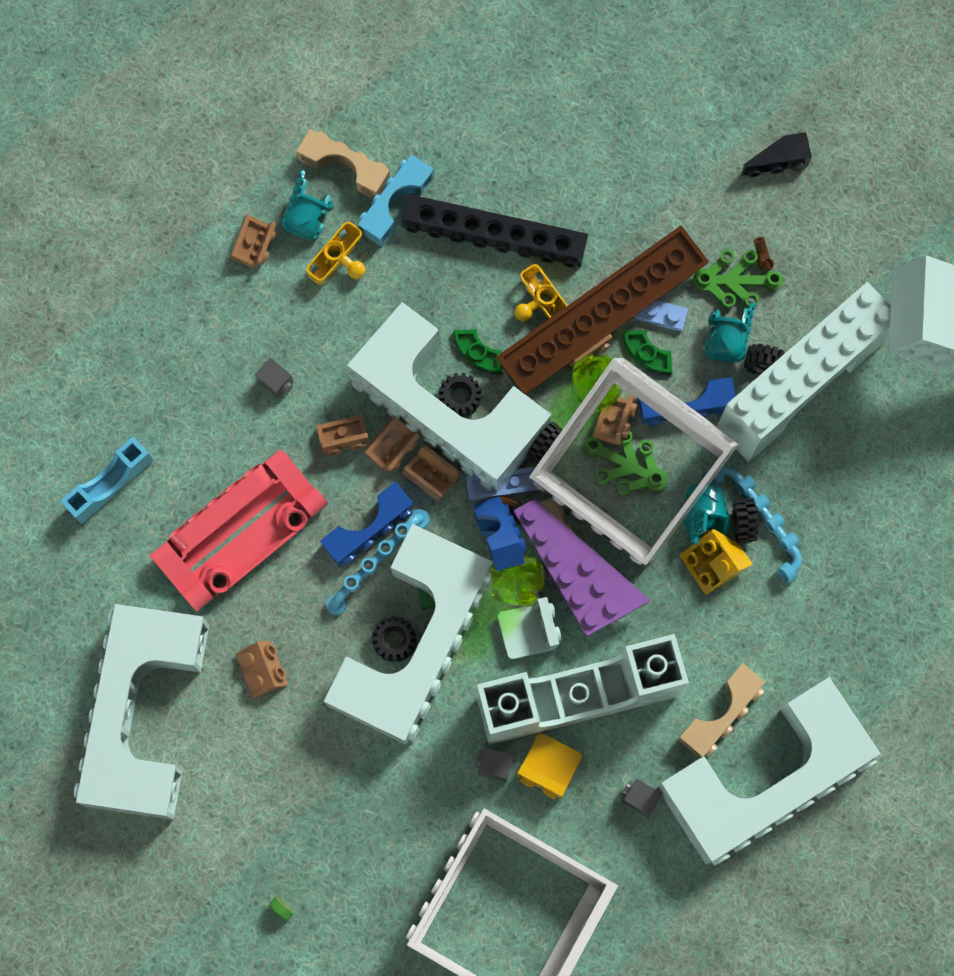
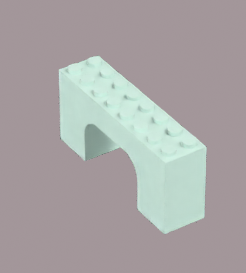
(923, 312)
(834, 345)
(484, 446)
(135, 646)
(635, 678)
(400, 699)
(832, 749)

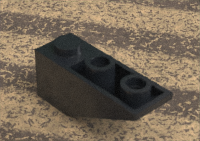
(785, 153)

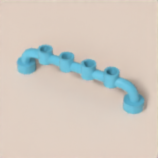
(773, 523)
(336, 603)

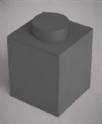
(274, 378)
(494, 763)
(641, 797)

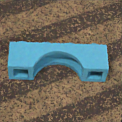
(412, 178)
(91, 496)

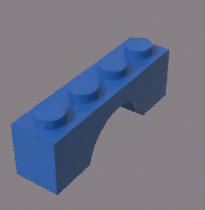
(714, 400)
(344, 544)
(505, 544)

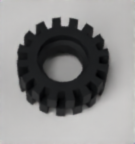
(761, 357)
(461, 382)
(543, 442)
(745, 520)
(385, 627)

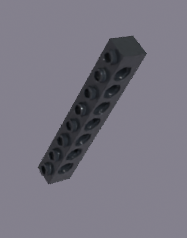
(485, 221)

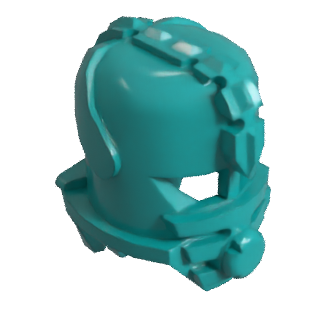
(303, 211)
(730, 336)
(707, 513)

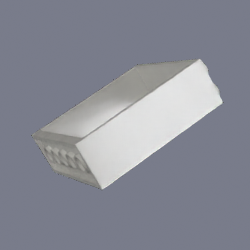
(666, 405)
(579, 926)

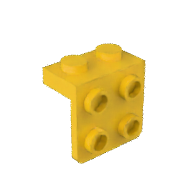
(549, 766)

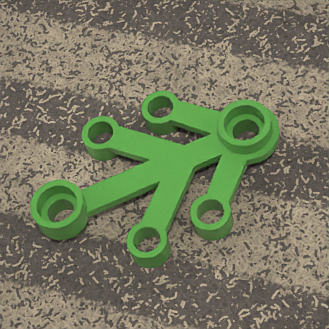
(734, 279)
(628, 466)

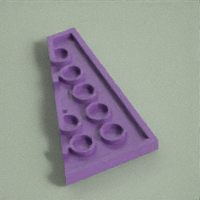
(585, 580)

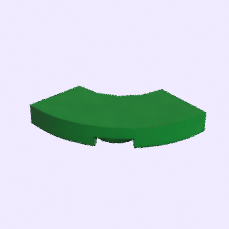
(476, 352)
(646, 353)

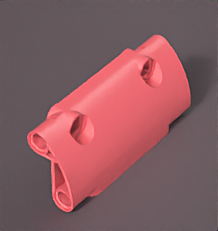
(225, 516)

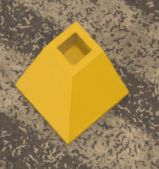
(715, 560)

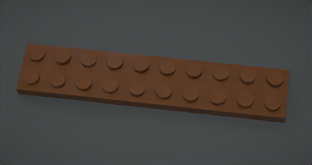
(601, 310)

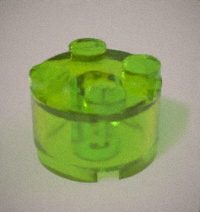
(586, 374)
(518, 583)

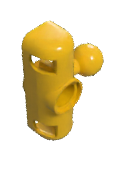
(328, 264)
(536, 289)

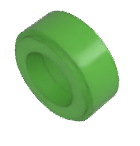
(281, 908)

